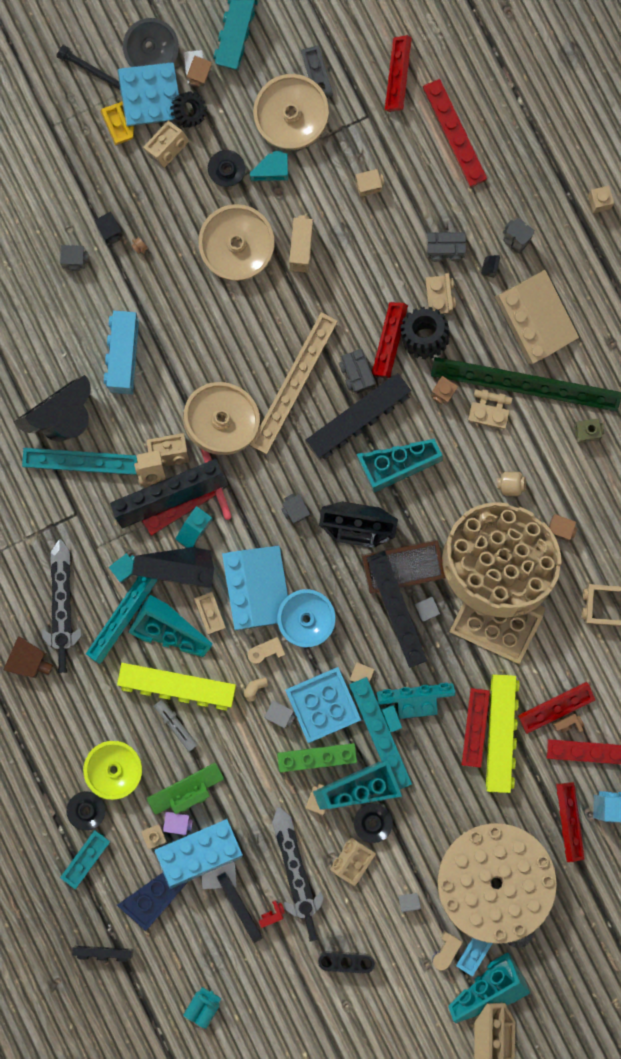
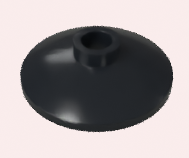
(222, 160)
(78, 817)
(378, 832)

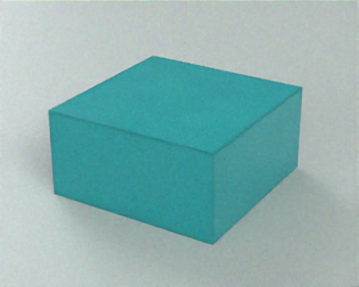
(391, 718)

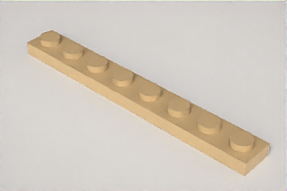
(294, 383)

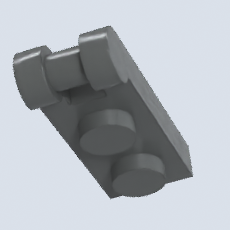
(315, 68)

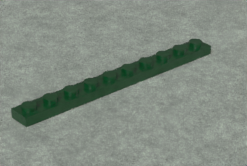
(526, 384)

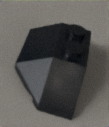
(358, 524)

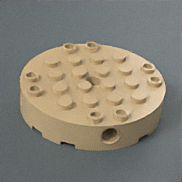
(501, 560)
(525, 876)

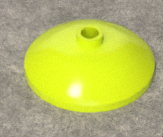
(98, 770)

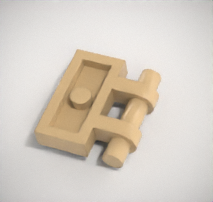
(487, 414)

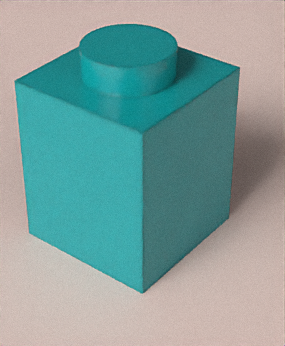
(122, 567)

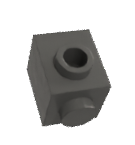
(73, 257)
(295, 508)

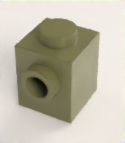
(588, 430)

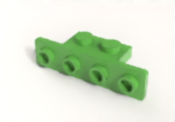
(186, 791)

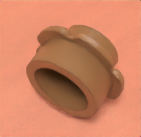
(139, 246)

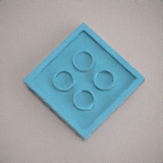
(148, 93)
(323, 705)

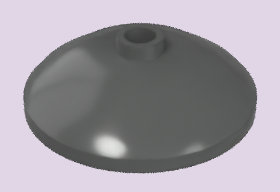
(153, 30)

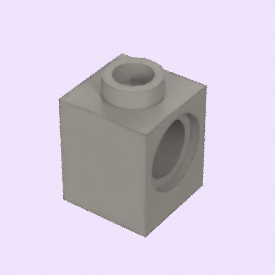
(279, 714)

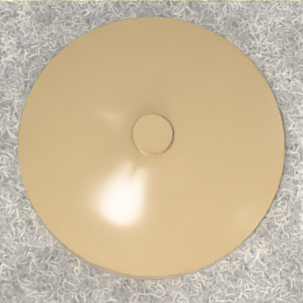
(291, 111)
(236, 242)
(221, 418)

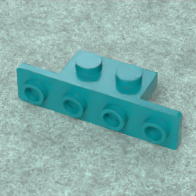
(416, 700)

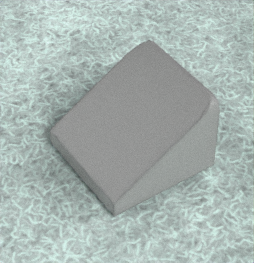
(409, 902)

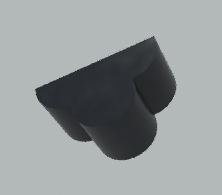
(61, 414)

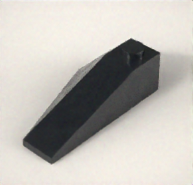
(182, 566)

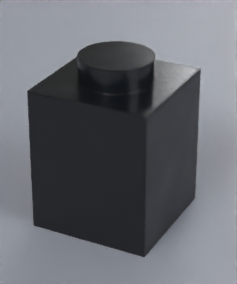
(108, 228)

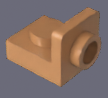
(565, 723)

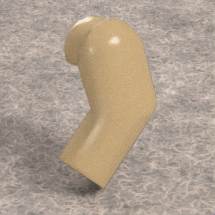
(252, 688)

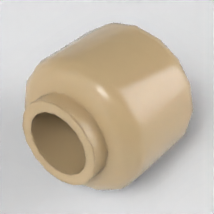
(512, 483)

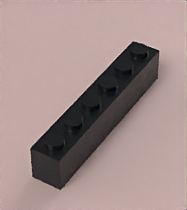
(358, 416)
(168, 493)
(396, 609)

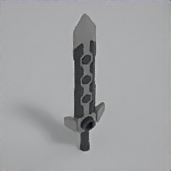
(61, 608)
(296, 875)

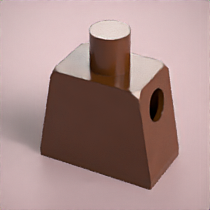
(27, 659)

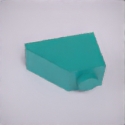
(271, 168)
(193, 527)

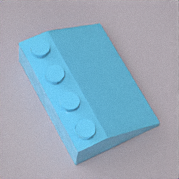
(255, 586)

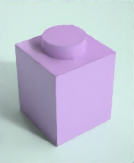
(177, 823)

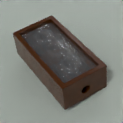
(410, 564)

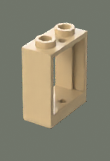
(301, 244)
(587, 611)

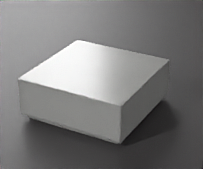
(427, 609)

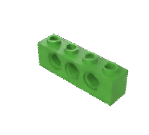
(317, 757)

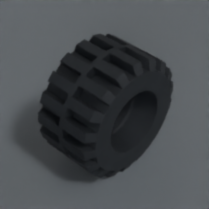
(421, 320)

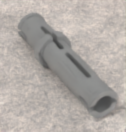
(161, 706)

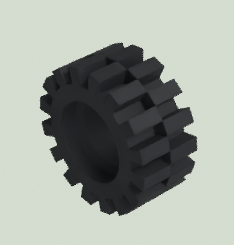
(197, 104)

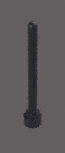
(66, 54)

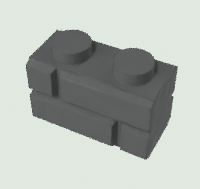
(518, 234)
(446, 245)
(357, 371)

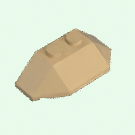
(494, 1033)

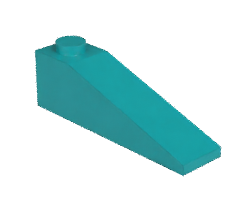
(162, 624)
(498, 984)

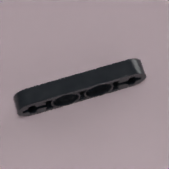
(239, 907)

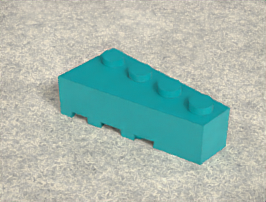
(234, 33)
(399, 462)
(363, 786)

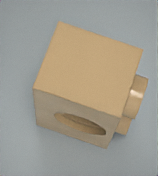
(150, 468)

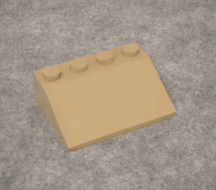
(537, 317)
(501, 635)

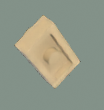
(210, 613)

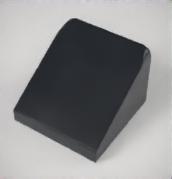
(490, 265)

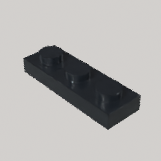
(102, 953)

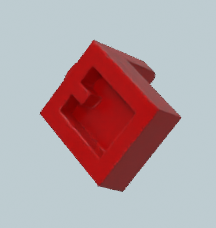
(270, 918)

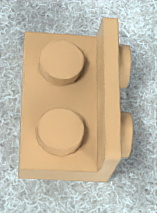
(166, 143)
(439, 293)
(171, 448)
(352, 861)

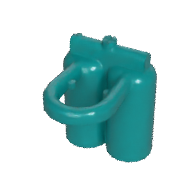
(202, 1007)

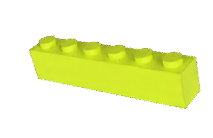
(176, 685)
(501, 733)

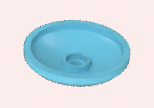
(302, 604)

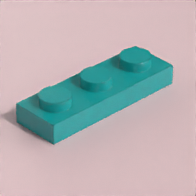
(85, 859)

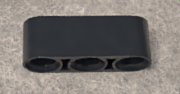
(336, 965)

